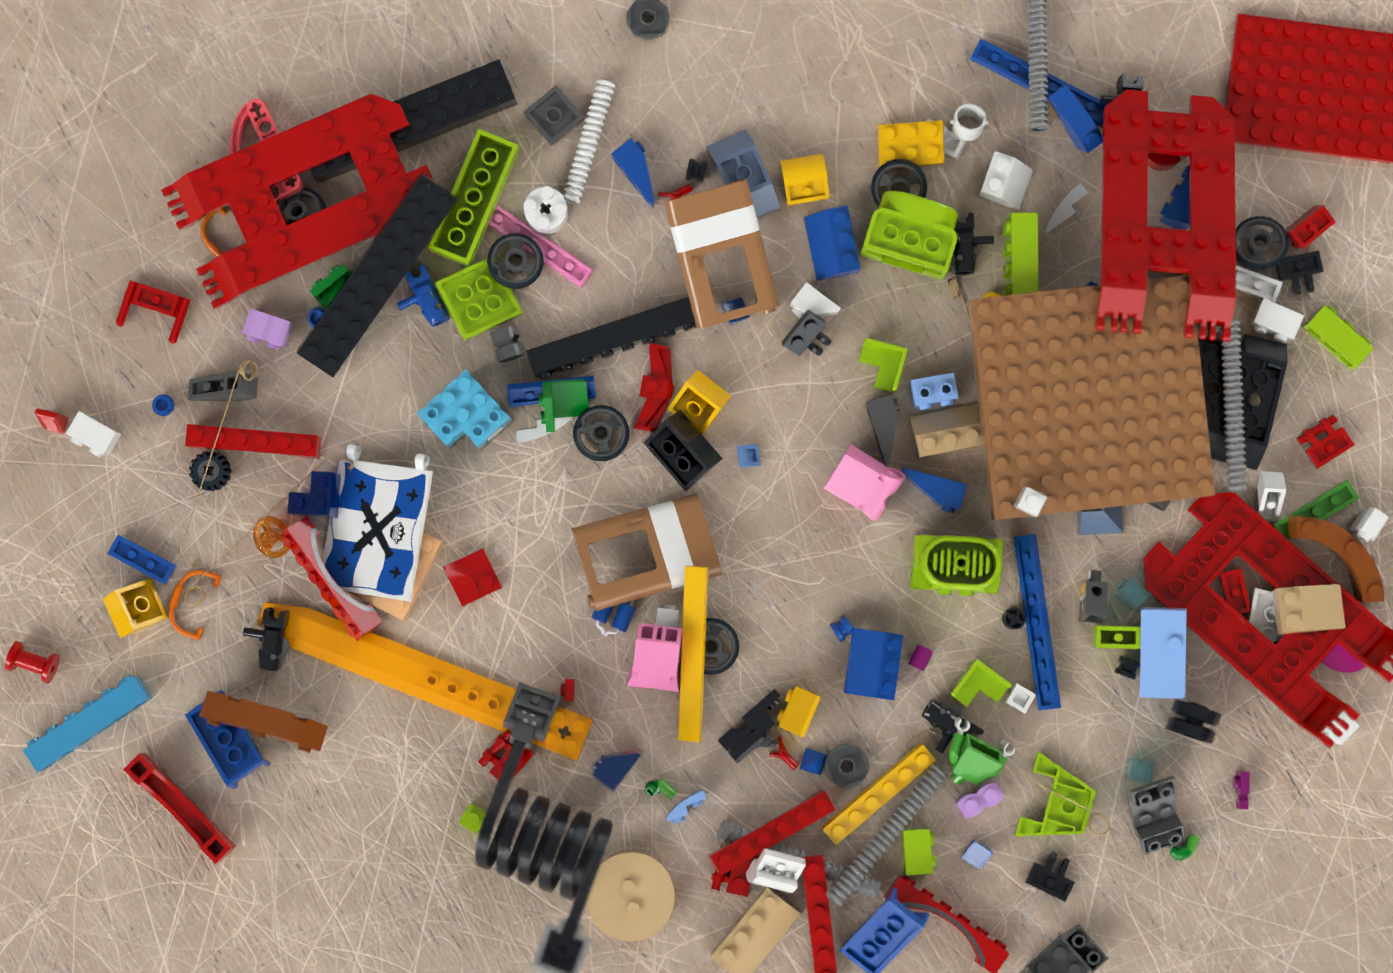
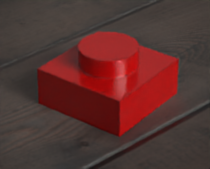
(568, 689)

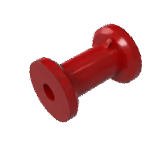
(20, 658)

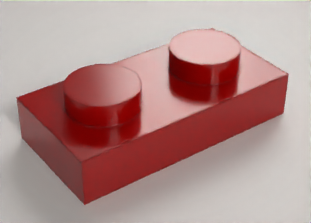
(1235, 590)

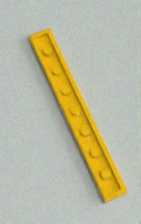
(693, 653)

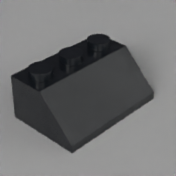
(682, 450)

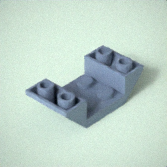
(739, 159)

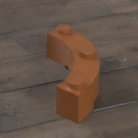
(1359, 563)
(263, 721)

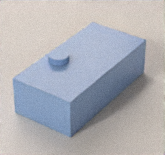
(1163, 652)

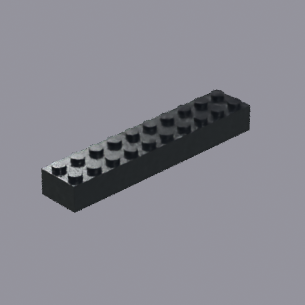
(440, 111)
(377, 274)

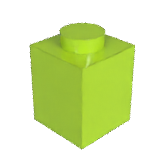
(472, 818)

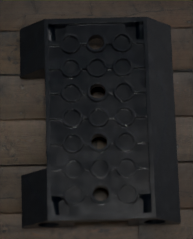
(1262, 374)

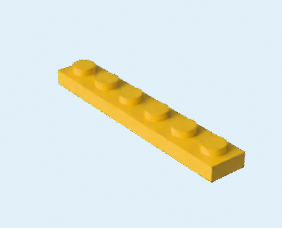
(878, 793)

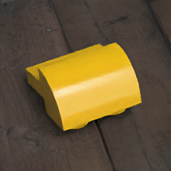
(805, 179)

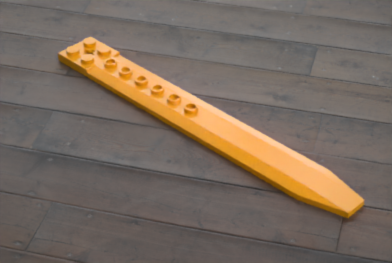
(420, 675)

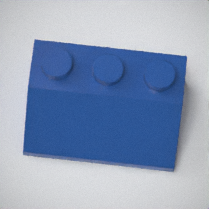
(1178, 211)
(832, 243)
(873, 664)

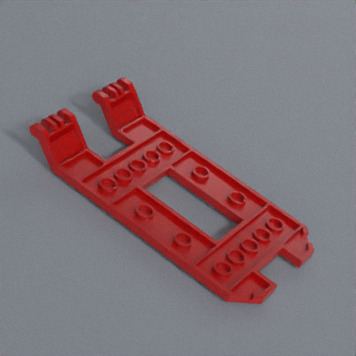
(245, 183)
(1132, 247)
(1277, 669)

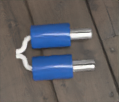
(621, 620)

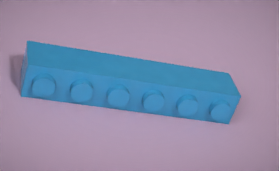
(87, 723)

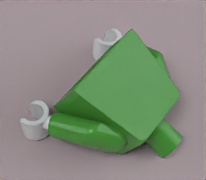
(975, 759)

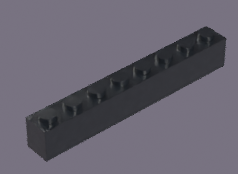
(611, 337)

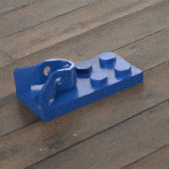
(228, 748)
(883, 935)

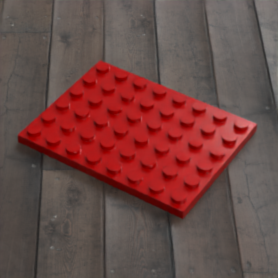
(1312, 88)

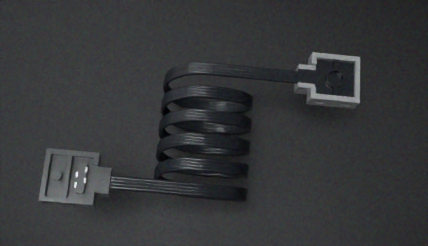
(561, 947)

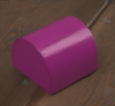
(920, 657)

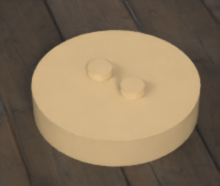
(631, 896)

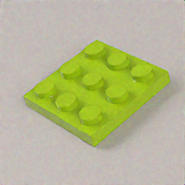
(477, 300)

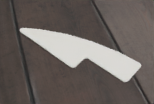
(1065, 208)
(540, 431)

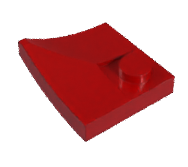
(472, 577)

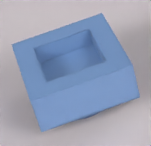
(748, 455)

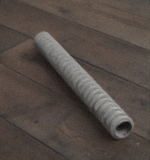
(1037, 62)
(1234, 410)
(886, 835)
(833, 872)

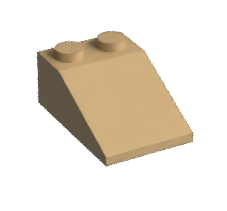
(1308, 608)

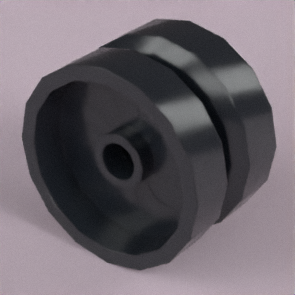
(1193, 720)

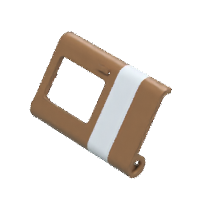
(713, 223)
(676, 537)

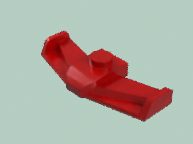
(656, 388)

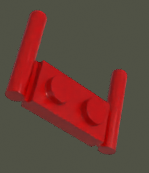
(157, 301)

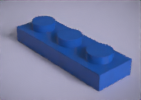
(142, 559)

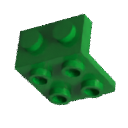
(326, 288)
(562, 400)

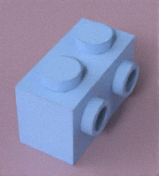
(933, 391)

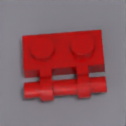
(1330, 446)
(489, 755)
(736, 881)

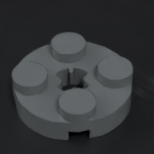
(645, 30)
(835, 760)

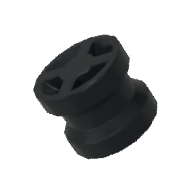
(696, 170)
(1018, 617)
(1127, 667)

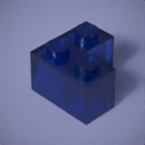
(322, 499)

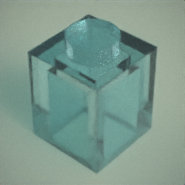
(1131, 593)
(1139, 770)

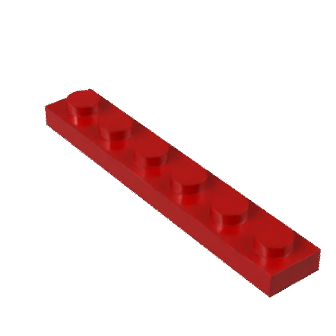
(819, 915)

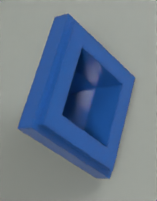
(813, 761)

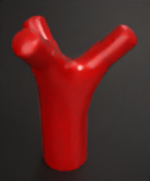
(678, 193)
(784, 755)

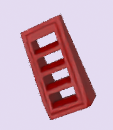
(52, 421)

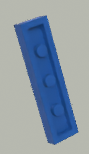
(528, 393)

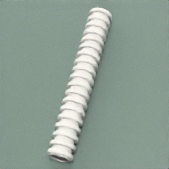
(588, 141)

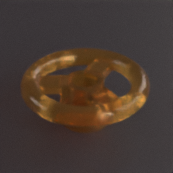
(266, 540)

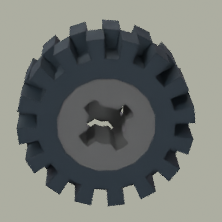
(215, 477)

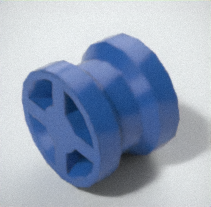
(842, 628)

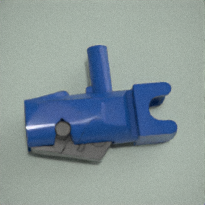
(427, 297)

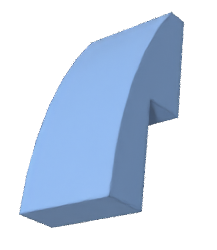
(679, 812)

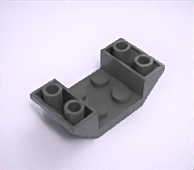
(1155, 815)
(1068, 954)

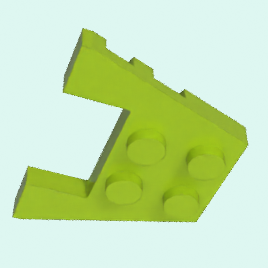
(1060, 814)

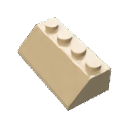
(947, 431)
(755, 933)

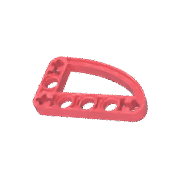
(240, 122)

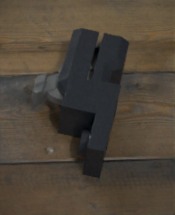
(753, 732)

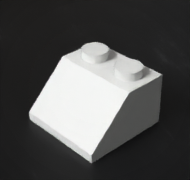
(1005, 181)

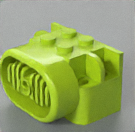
(912, 234)
(936, 565)

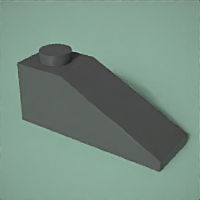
(220, 386)
(883, 419)

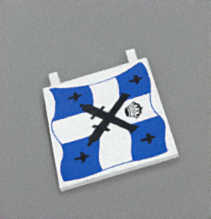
(378, 526)

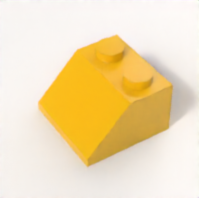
(700, 401)
(135, 607)
(798, 711)

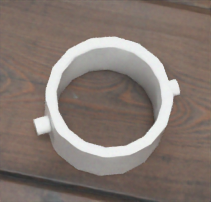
(972, 111)

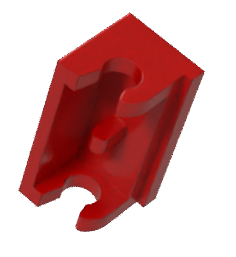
(1309, 226)

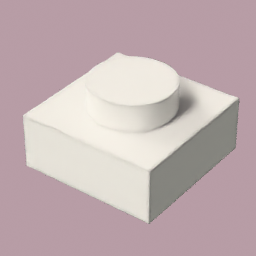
(1020, 698)

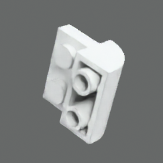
(776, 870)

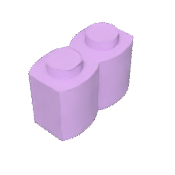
(267, 329)
(973, 803)

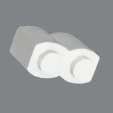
(1368, 524)

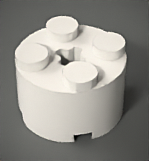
(550, 199)

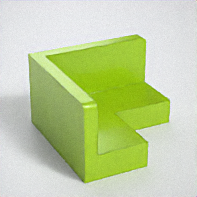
(888, 359)
(978, 678)

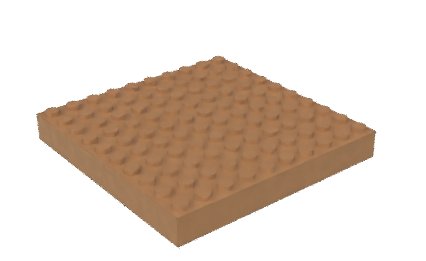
(1087, 409)

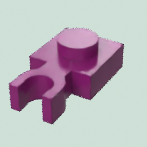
(1241, 783)

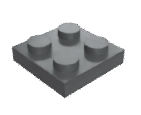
(553, 115)

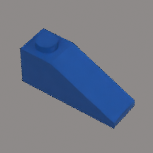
(1075, 119)
(632, 162)
(941, 491)

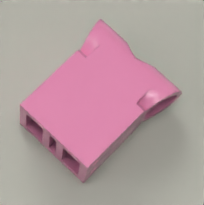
(864, 482)
(656, 658)

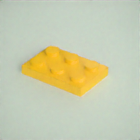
(912, 141)

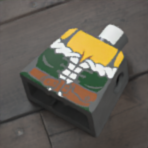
(1092, 607)

